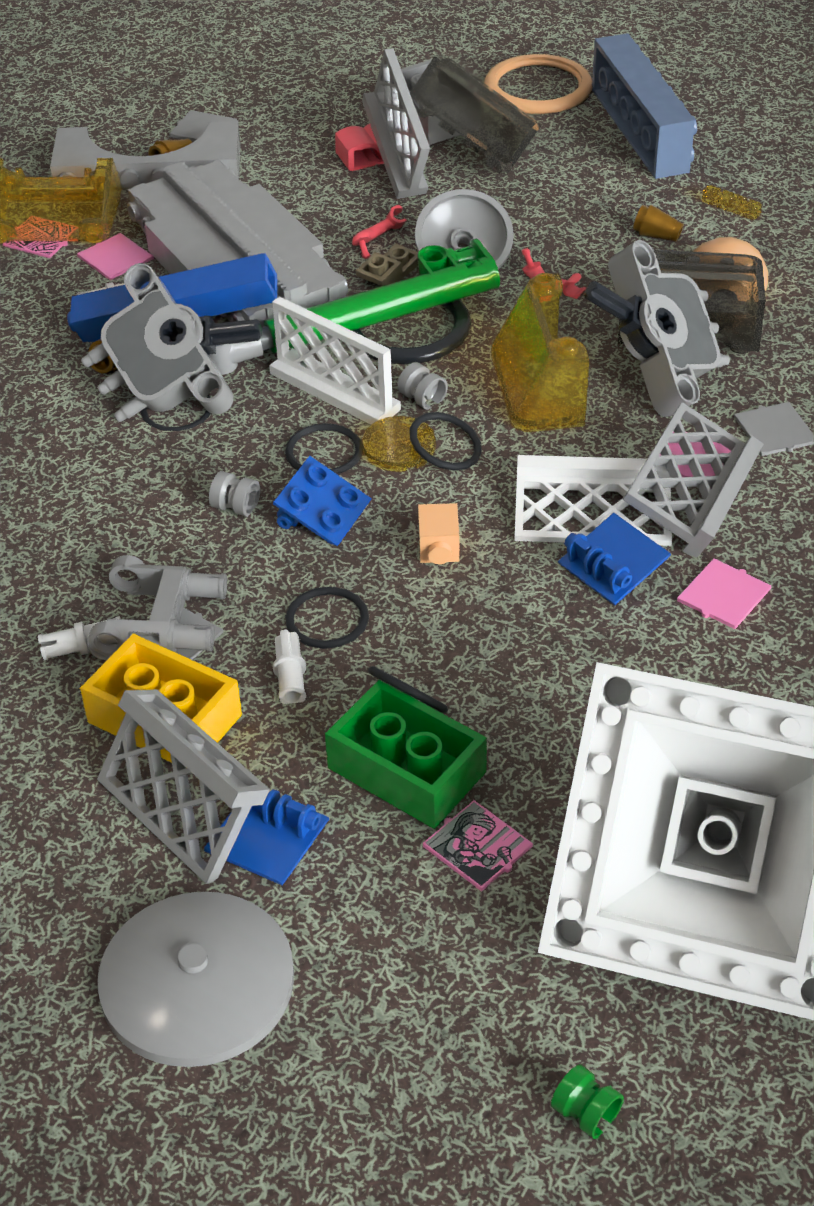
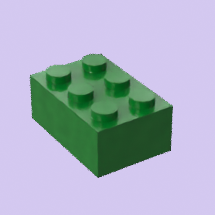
(406, 753)

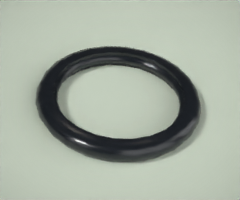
(438, 349)

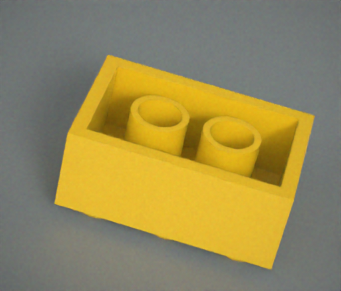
(139, 664)

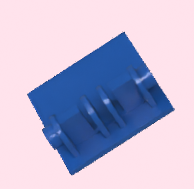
(320, 502)
(612, 558)
(275, 837)

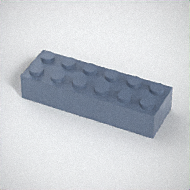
(643, 106)

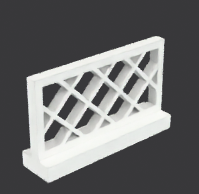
(325, 378)
(592, 478)

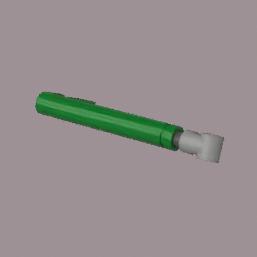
(442, 278)

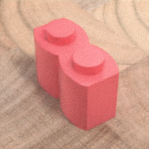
(357, 147)

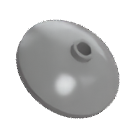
(464, 216)

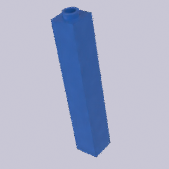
(205, 290)

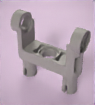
(172, 588)

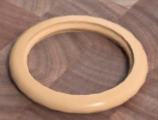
(543, 106)

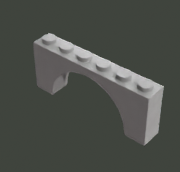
(76, 151)

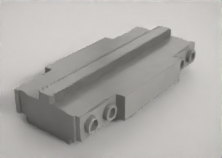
(214, 218)

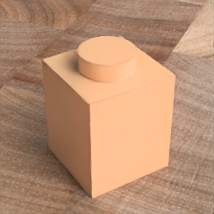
(438, 533)

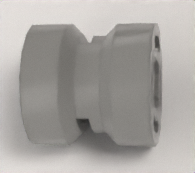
(420, 384)
(240, 494)

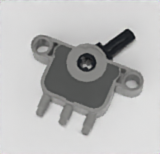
(660, 325)
(165, 349)

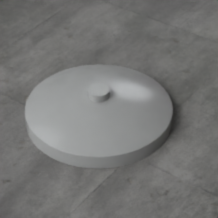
(196, 979)

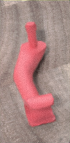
(378, 229)
(534, 268)

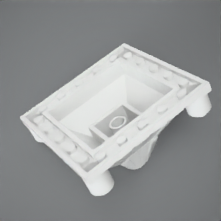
(690, 841)

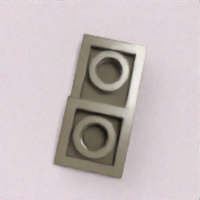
(389, 267)

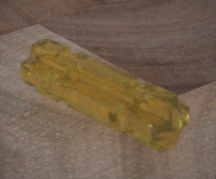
(731, 202)

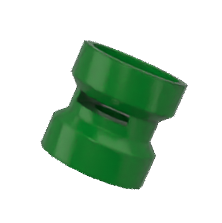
(584, 1099)

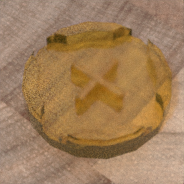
(389, 443)

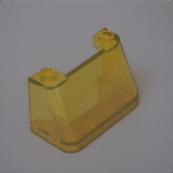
(59, 205)
(536, 370)

